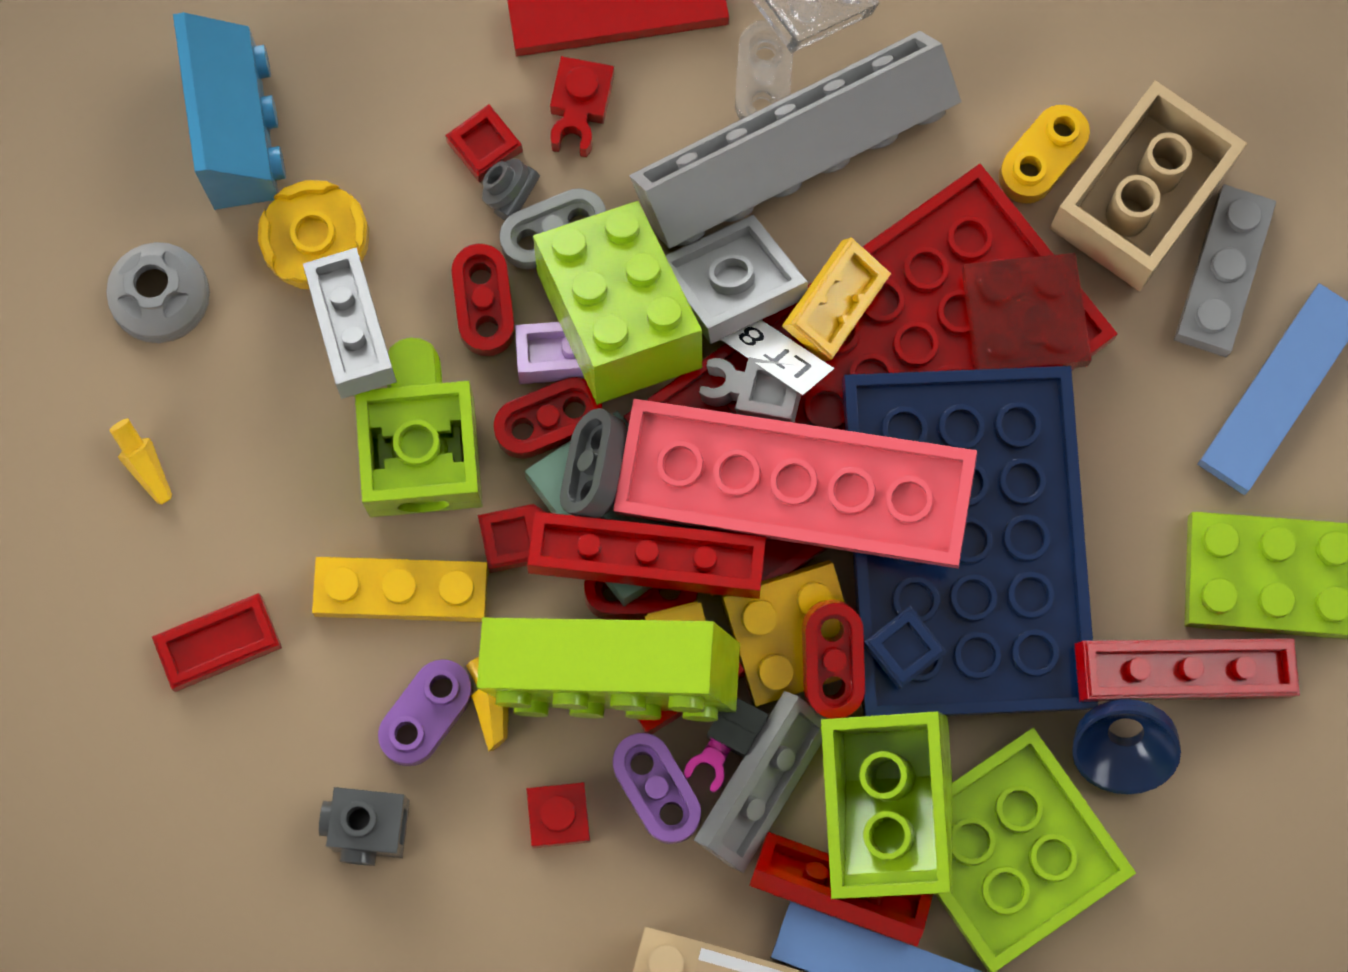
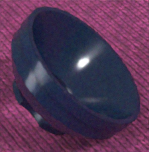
(1127, 763)

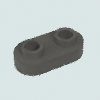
(593, 464)

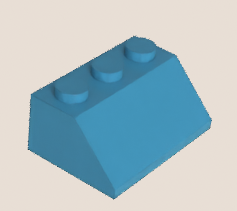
(228, 111)

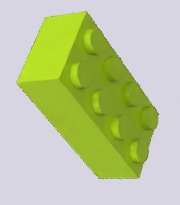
(609, 666)

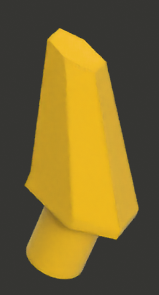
(141, 460)
(491, 716)

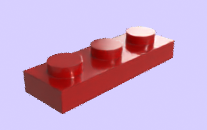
(803, 877)

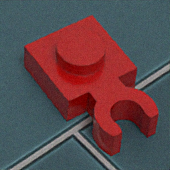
(579, 96)

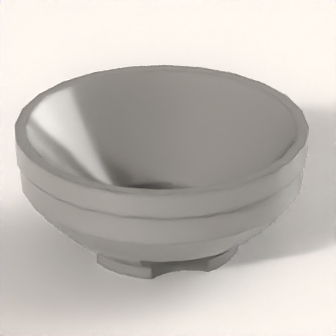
(171, 312)

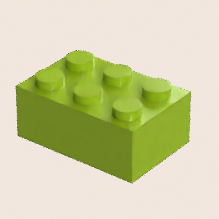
(618, 302)

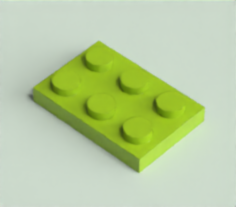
(1267, 575)

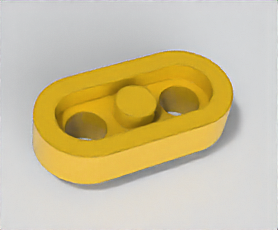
(1045, 151)

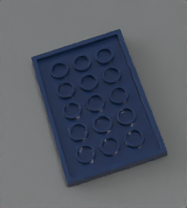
(1023, 560)

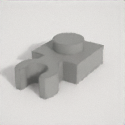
(754, 390)

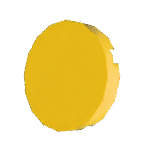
(309, 224)

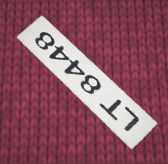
(768, 344)

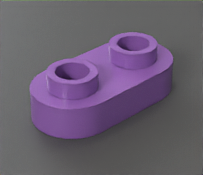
(428, 713)
(656, 789)

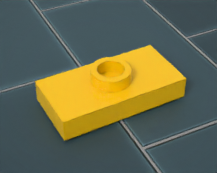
(836, 299)

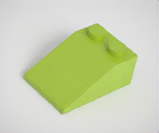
(888, 804)

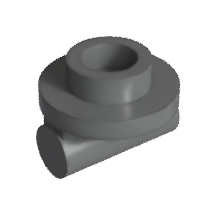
(508, 186)

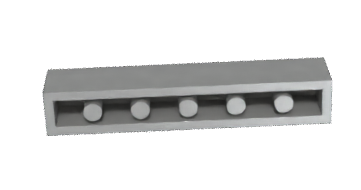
(796, 139)

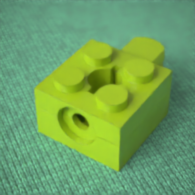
(418, 438)

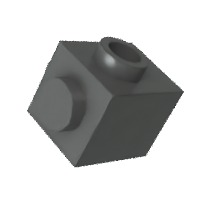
(364, 824)

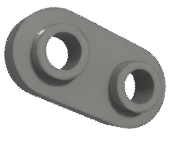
(544, 217)

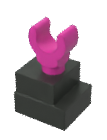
(729, 733)

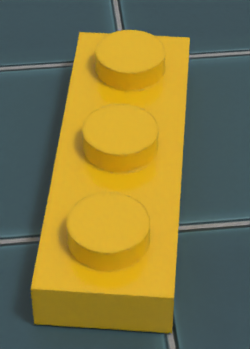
(400, 589)

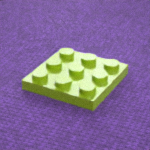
(1024, 852)

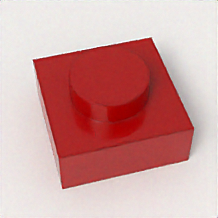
(558, 815)

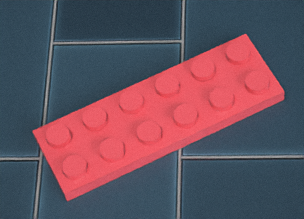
(796, 483)

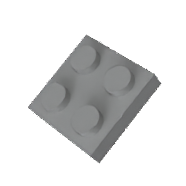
(736, 278)

